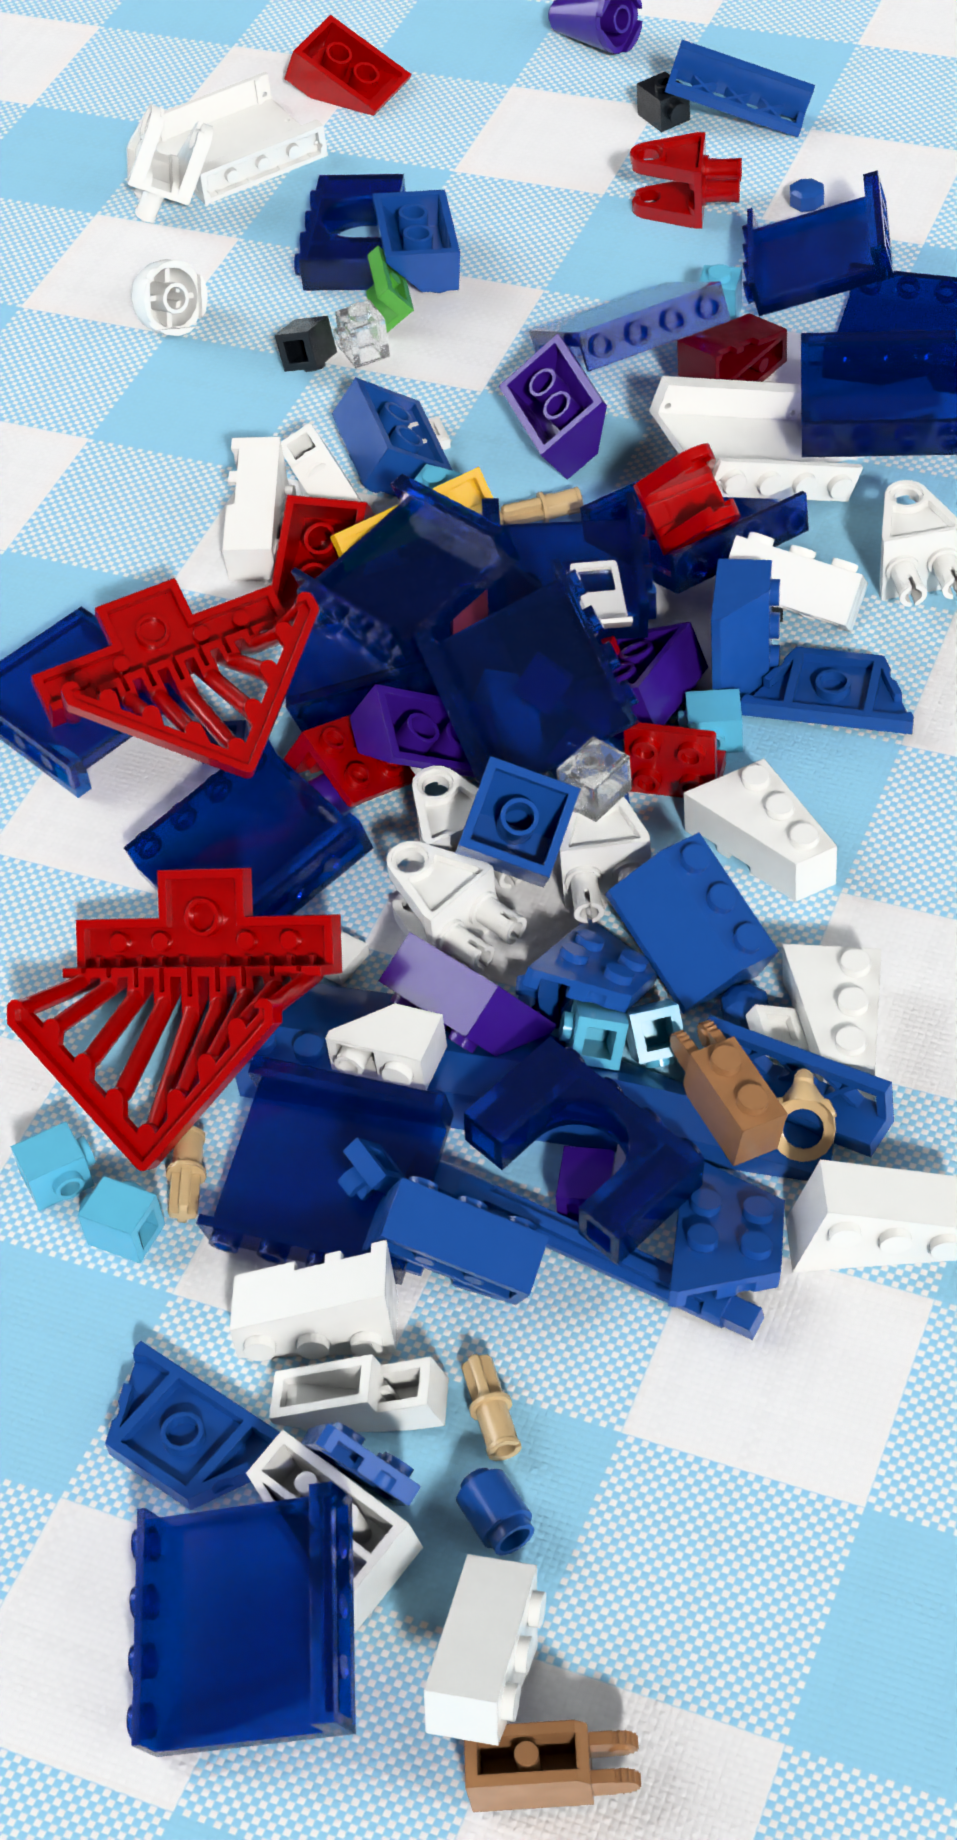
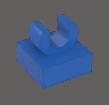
(544, 999)
(371, 1169)

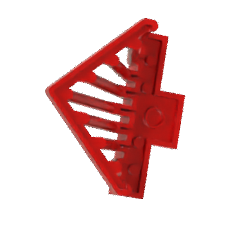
(161, 641)
(196, 949)

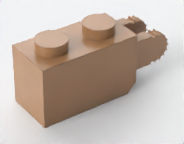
(729, 1093)
(547, 1766)

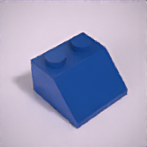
(518, 821)

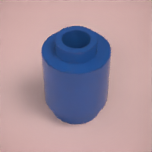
(495, 1510)

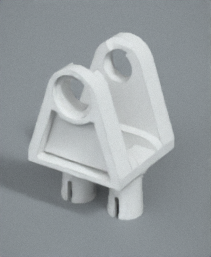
(164, 175)
(917, 545)
(445, 815)
(599, 856)
(450, 902)

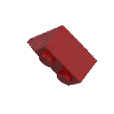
(344, 69)
(307, 540)

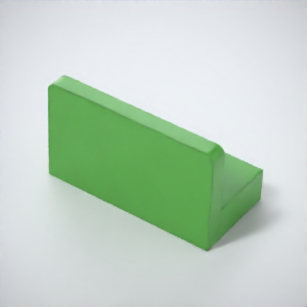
(389, 291)

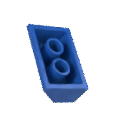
(419, 238)
(378, 436)
(744, 624)
(692, 923)

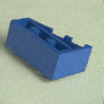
(458, 1240)

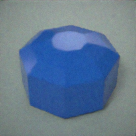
(806, 195)
(739, 1001)

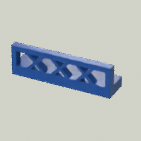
(741, 85)
(859, 1120)

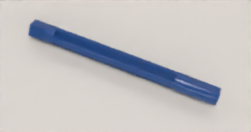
(636, 1270)

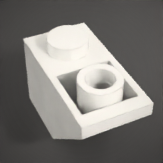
(390, 1046)

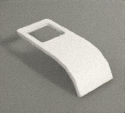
(608, 604)

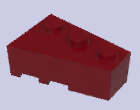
(734, 350)

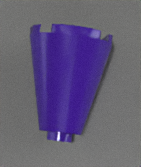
(599, 23)

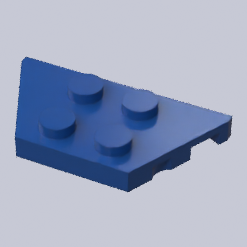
(833, 691)
(594, 968)
(726, 1239)
(183, 1432)
(380, 1473)

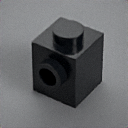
(659, 107)
(306, 344)

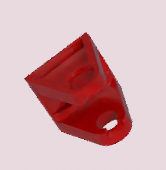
(694, 178)
(684, 500)

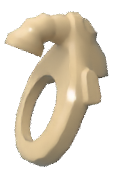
(805, 1095)

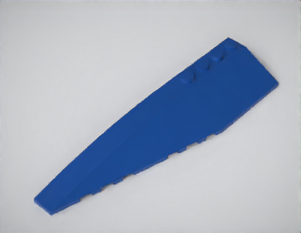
(469, 1076)

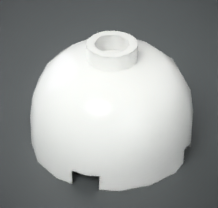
(169, 297)

